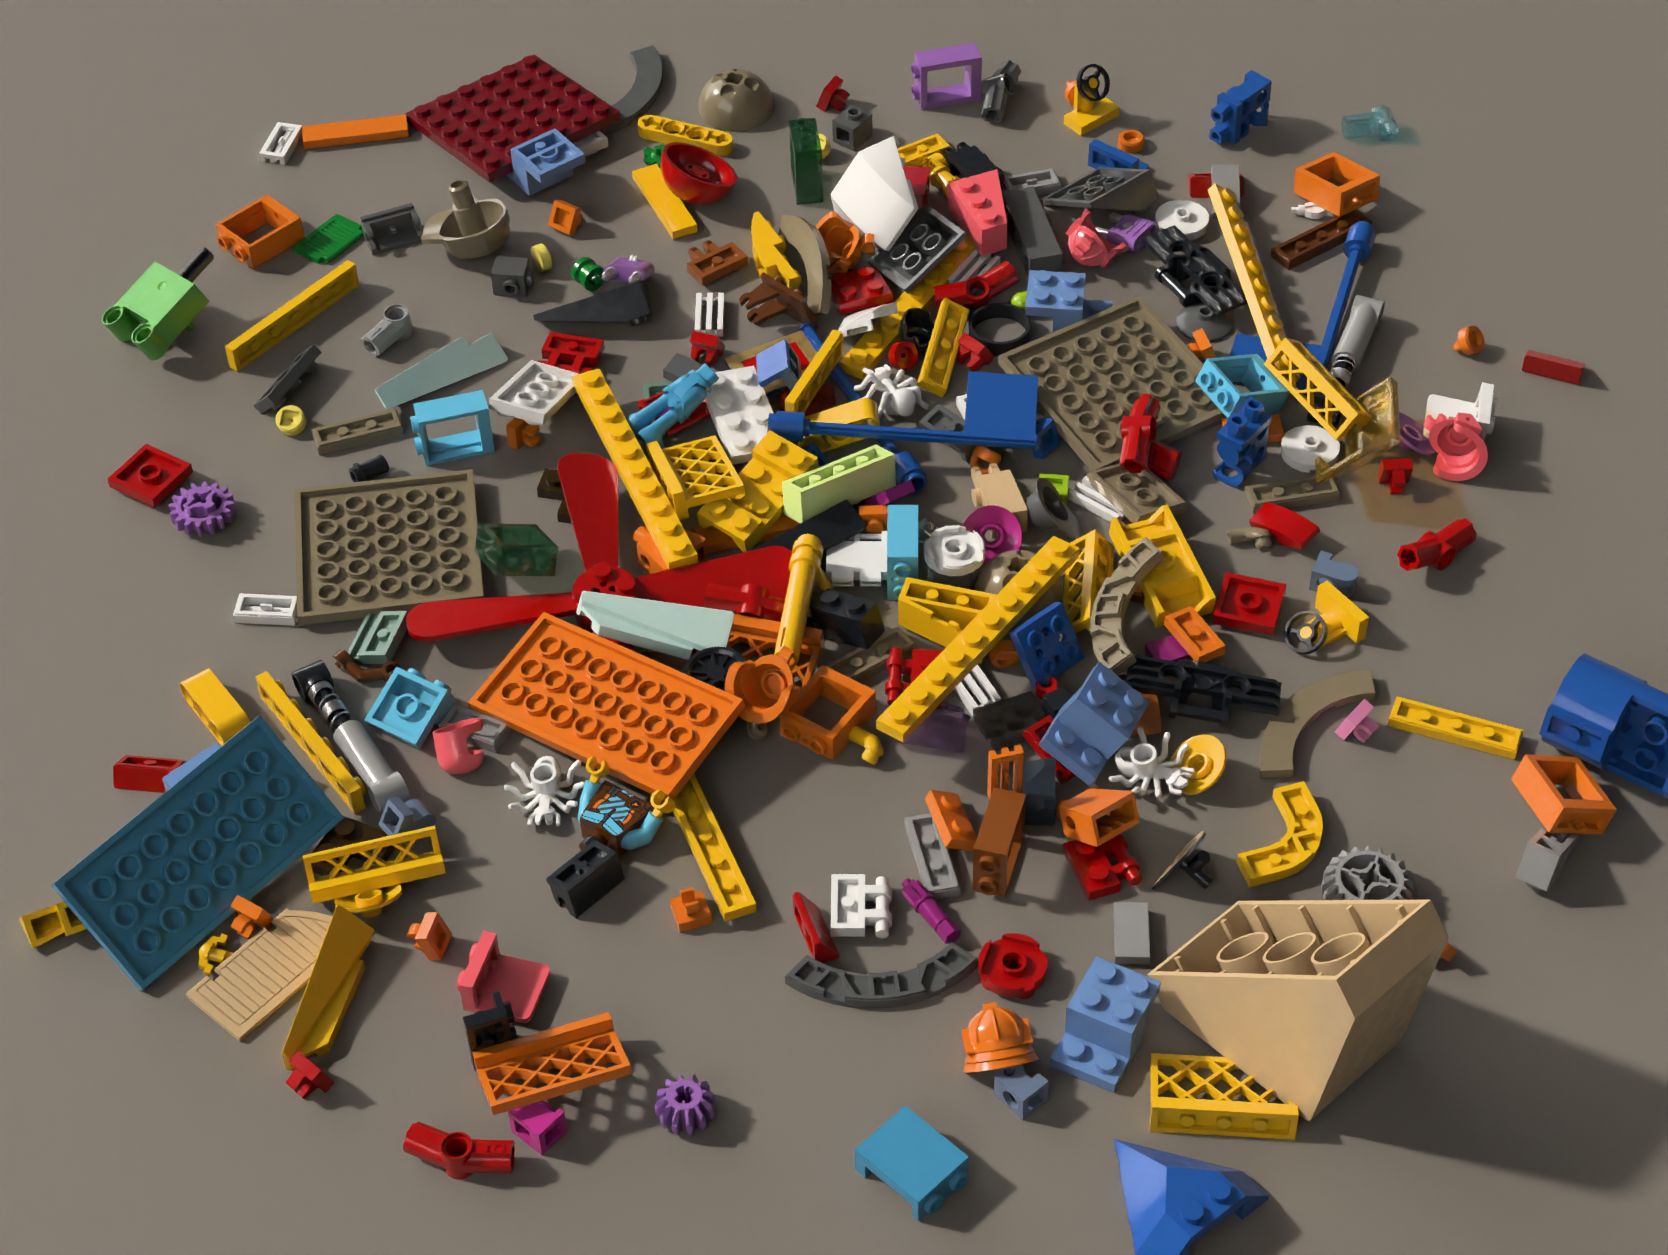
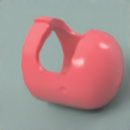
(452, 747)

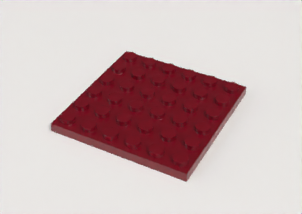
(507, 109)

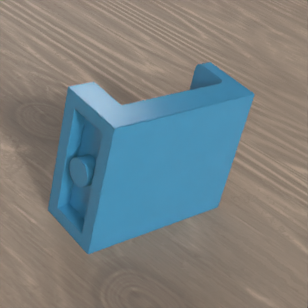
(913, 1161)

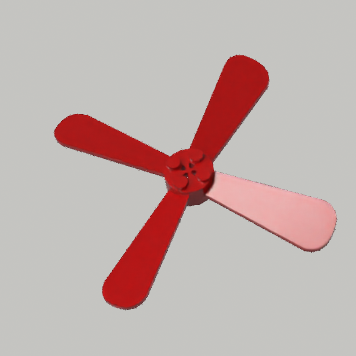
(592, 501)

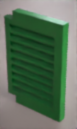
(329, 239)

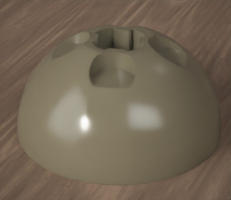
(735, 101)
(1003, 568)

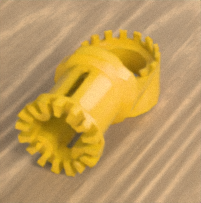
(939, 172)

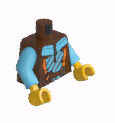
(616, 815)

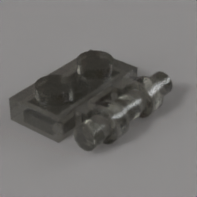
(1007, 716)

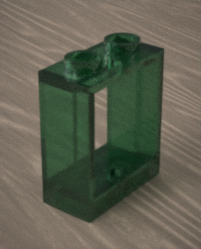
(806, 161)
(512, 546)

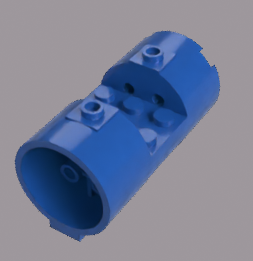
(1611, 723)

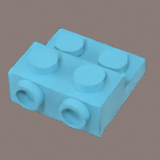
(410, 706)

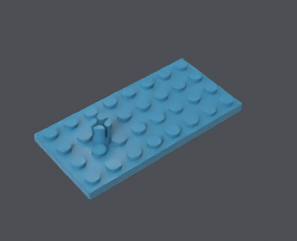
(195, 849)

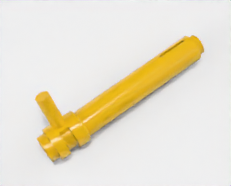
(804, 569)

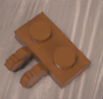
(716, 262)

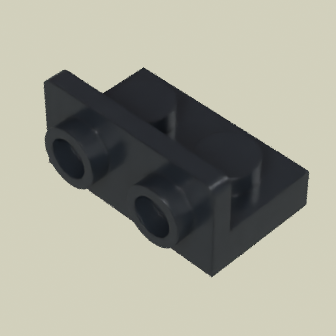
(490, 1026)

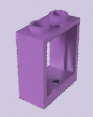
(944, 58)

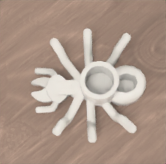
(895, 397)
(1144, 764)
(546, 785)

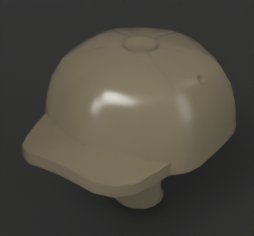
(471, 226)

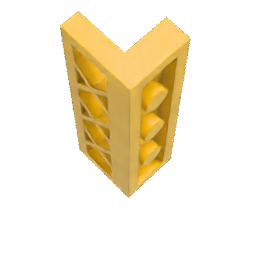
(1325, 384)
(1098, 564)
(375, 876)

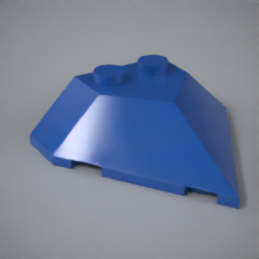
(1179, 1198)

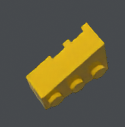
(938, 609)

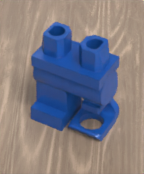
(1238, 109)
(1243, 442)

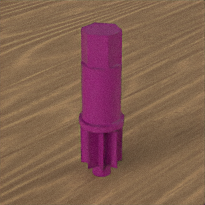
(930, 910)

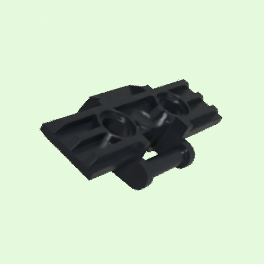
(1198, 264)
(1258, 693)

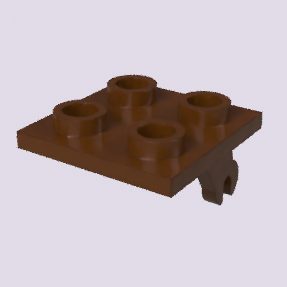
(777, 300)

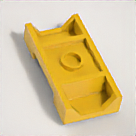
(754, 512)
(1174, 581)

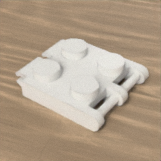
(858, 561)

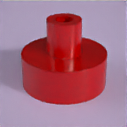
(903, 355)

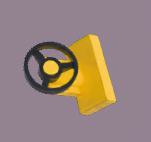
(1089, 107)
(1337, 619)

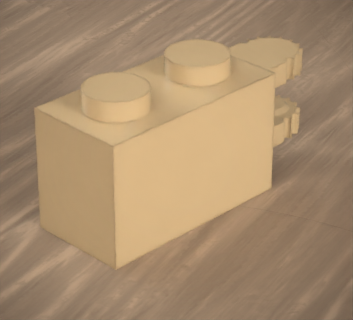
(1000, 490)

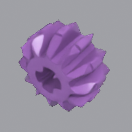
(685, 1104)

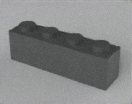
(1032, 231)

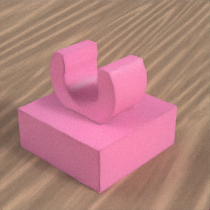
(1358, 723)

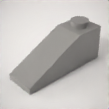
(1545, 858)

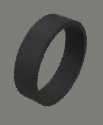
(1000, 310)

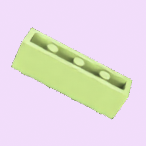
(847, 478)

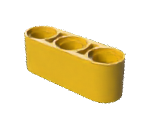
(857, 412)
(214, 705)

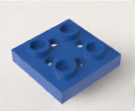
(1039, 641)

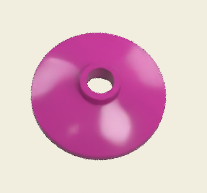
(1002, 522)

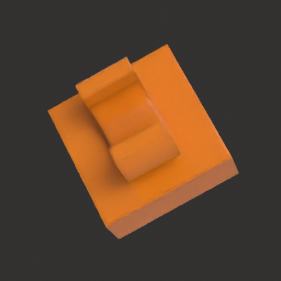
(565, 217)
(1202, 347)
(521, 433)
(690, 910)
(249, 917)
(431, 936)

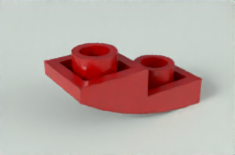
(1288, 526)

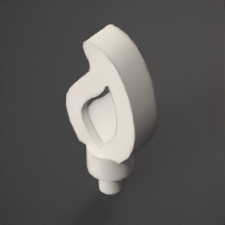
(1311, 211)

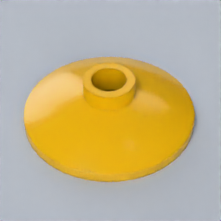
(1208, 759)
(370, 902)

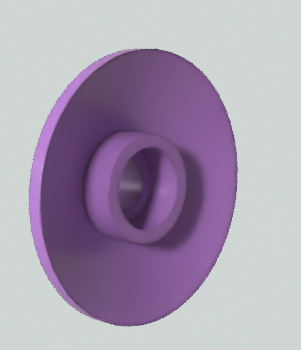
(1412, 436)

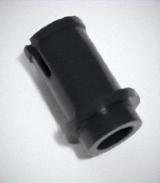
(369, 469)

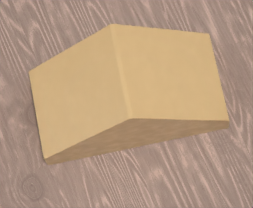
(1304, 988)

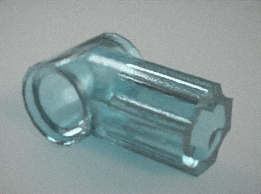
(1376, 122)

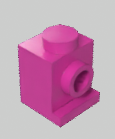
(538, 1125)

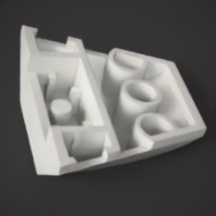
(876, 193)

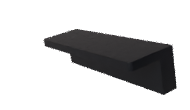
(830, 526)

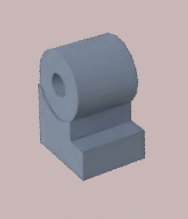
(1340, 574)
(407, 816)
(1019, 1090)

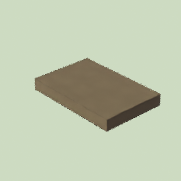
(1135, 493)

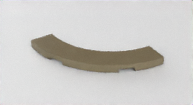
(812, 248)
(1112, 602)
(1304, 709)

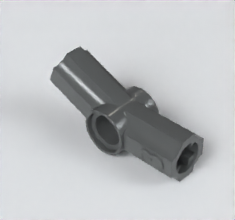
(997, 89)

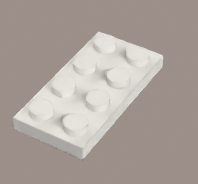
(534, 393)
(739, 412)

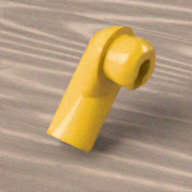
(869, 741)

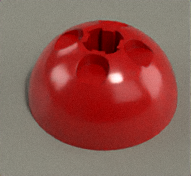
(696, 173)

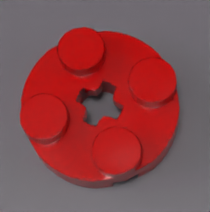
(1012, 982)

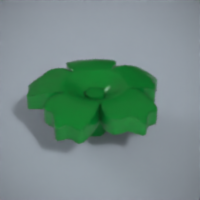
(653, 156)

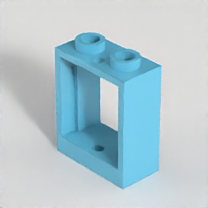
(1220, 372)
(456, 445)
(901, 547)

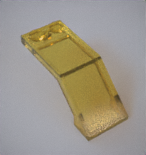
(1371, 440)

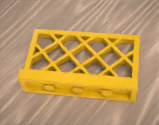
(675, 480)
(1215, 1116)

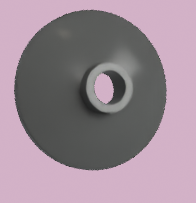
(1200, 316)

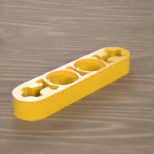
(658, 128)

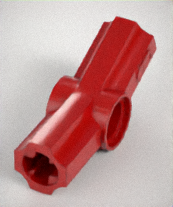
(992, 283)
(1138, 432)
(1437, 548)
(748, 601)
(476, 1157)

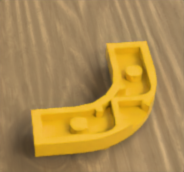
(1295, 848)

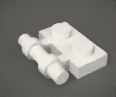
(849, 910)

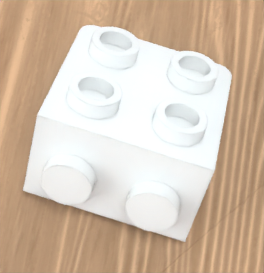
(1481, 409)

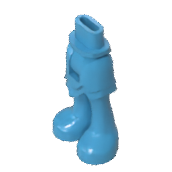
(681, 397)

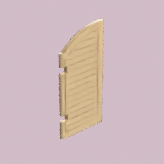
(262, 972)

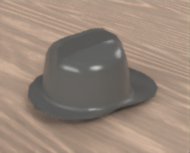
(1050, 512)

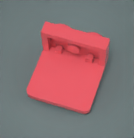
(489, 971)

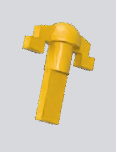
(209, 952)

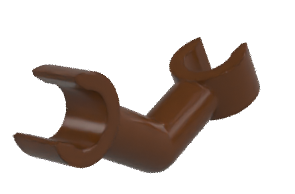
(346, 663)

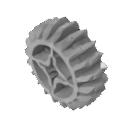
(1370, 871)

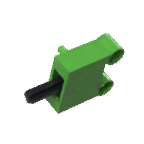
(162, 304)

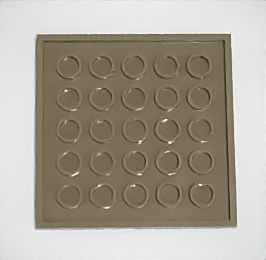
(1100, 368)
(385, 545)

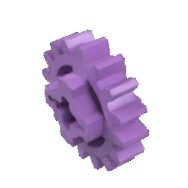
(202, 508)

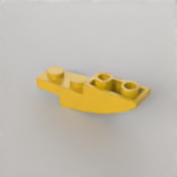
(769, 252)

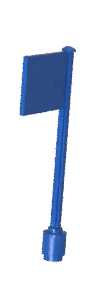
(1357, 249)
(997, 415)

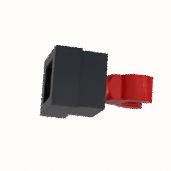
(1052, 697)

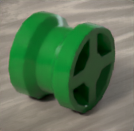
(588, 274)

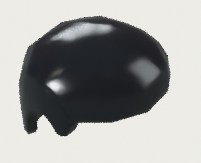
(916, 328)

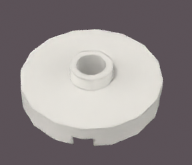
(1185, 215)
(1306, 444)
(954, 551)

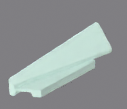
(441, 369)
(656, 624)

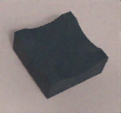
(1039, 790)

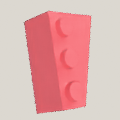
(980, 210)

